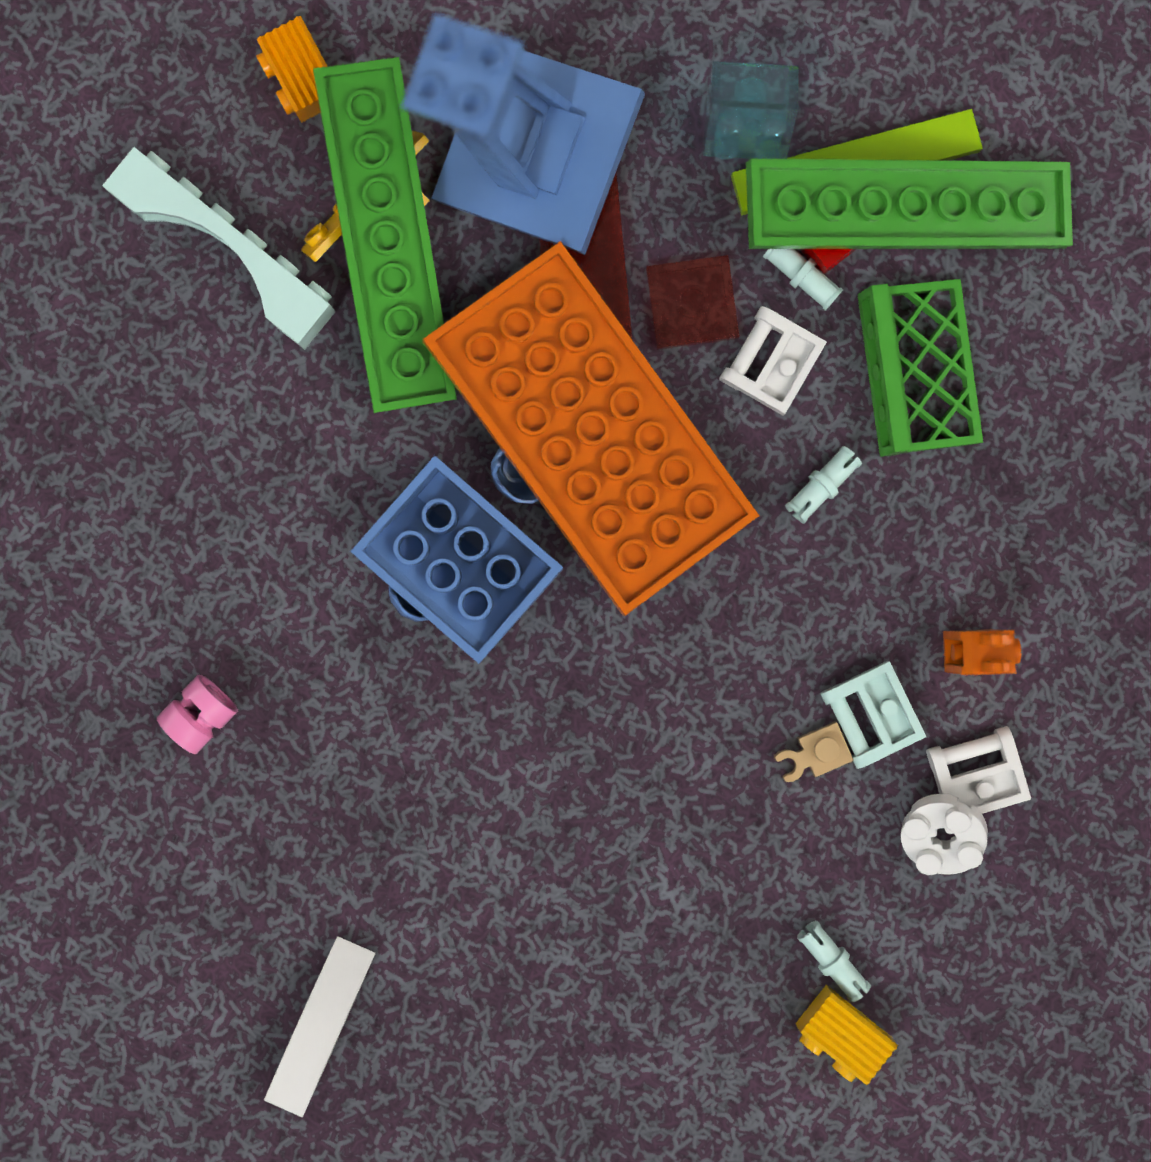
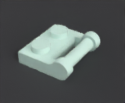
(886, 709)

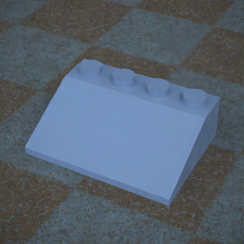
(457, 559)

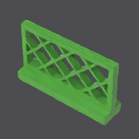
(886, 374)

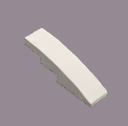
(319, 1027)

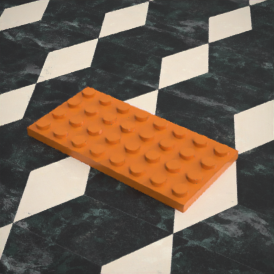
(591, 428)

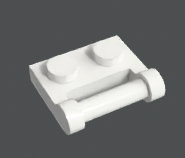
(785, 367)
(987, 786)

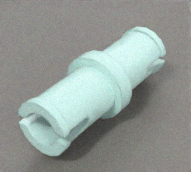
(805, 275)
(823, 484)
(834, 961)

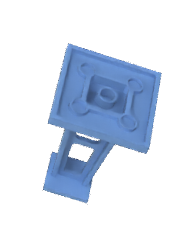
(529, 131)

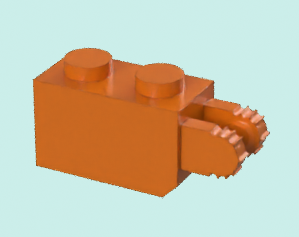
(981, 652)

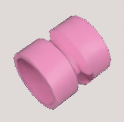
(186, 724)

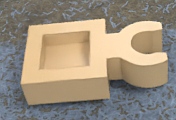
(821, 751)

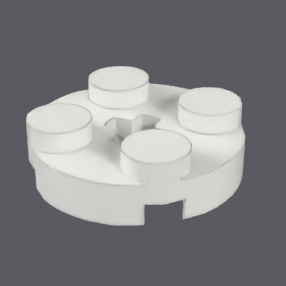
(942, 856)

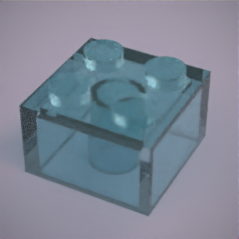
(750, 110)

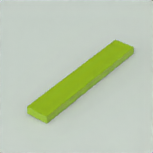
(933, 139)

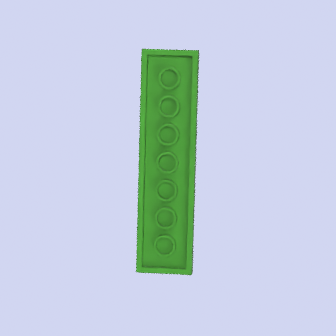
(908, 204)
(383, 230)

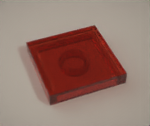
(692, 302)

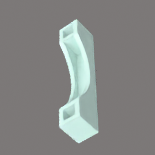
(156, 197)

